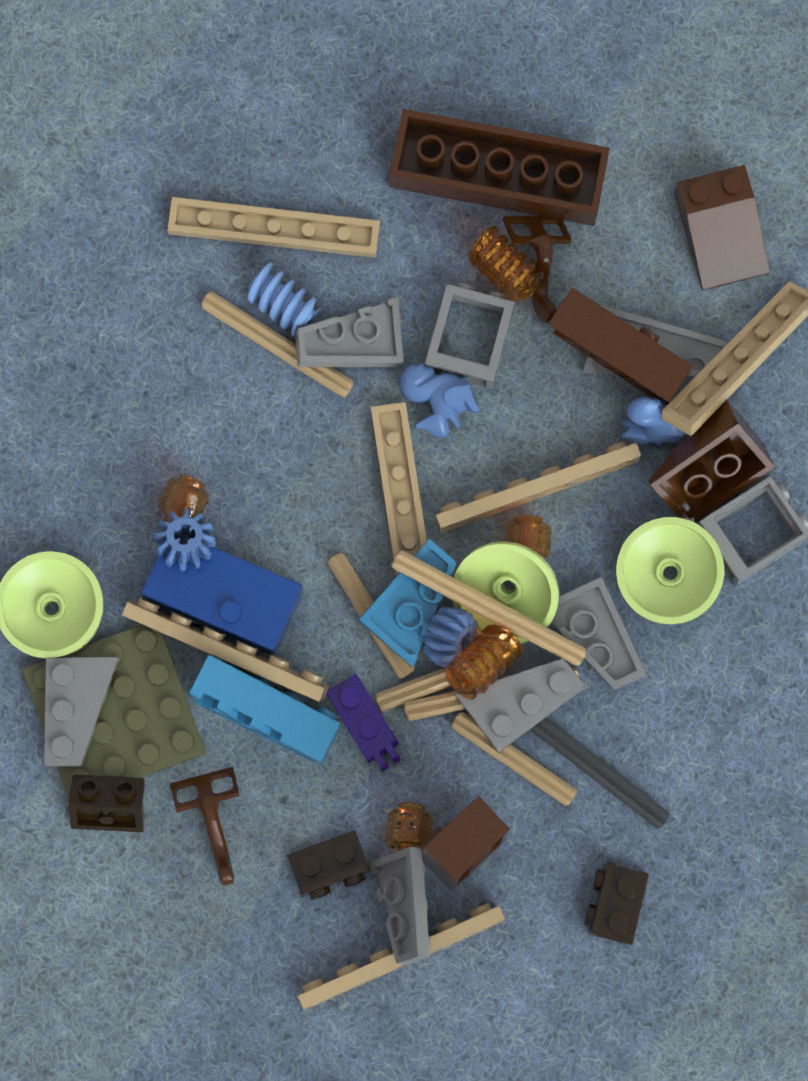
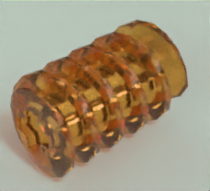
(504, 265)
(483, 661)

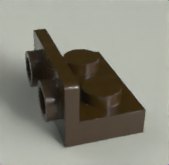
(107, 803)
(329, 864)
(617, 904)

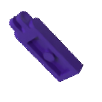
(364, 721)

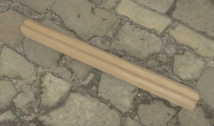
(488, 608)

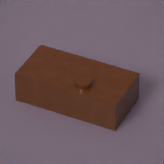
(619, 346)
(464, 843)

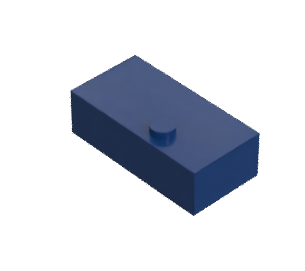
(227, 596)

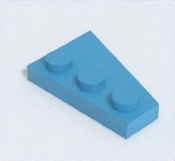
(406, 607)

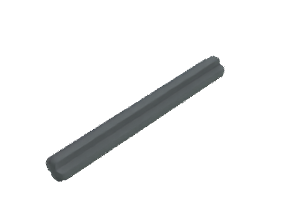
(601, 772)

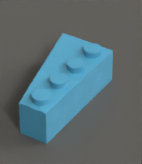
(265, 710)

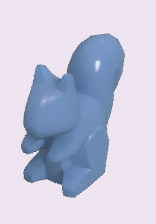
(447, 395)
(646, 423)

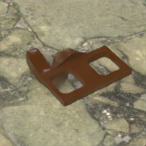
(543, 246)
(208, 804)

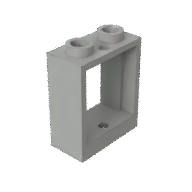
(475, 372)
(778, 498)

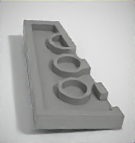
(689, 345)

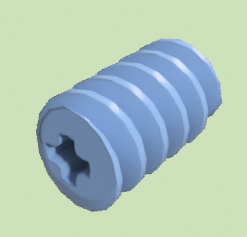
(281, 300)

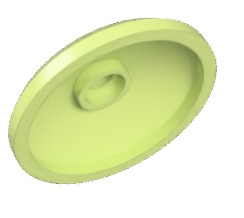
(667, 544)
(45, 580)
(534, 581)

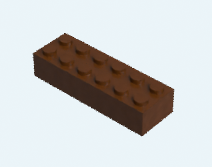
(498, 167)

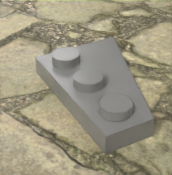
(354, 340)
(593, 621)
(521, 701)
(72, 706)
(404, 894)

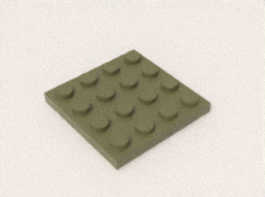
(145, 714)

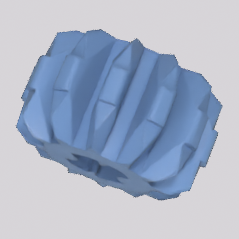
(198, 541)
(449, 634)

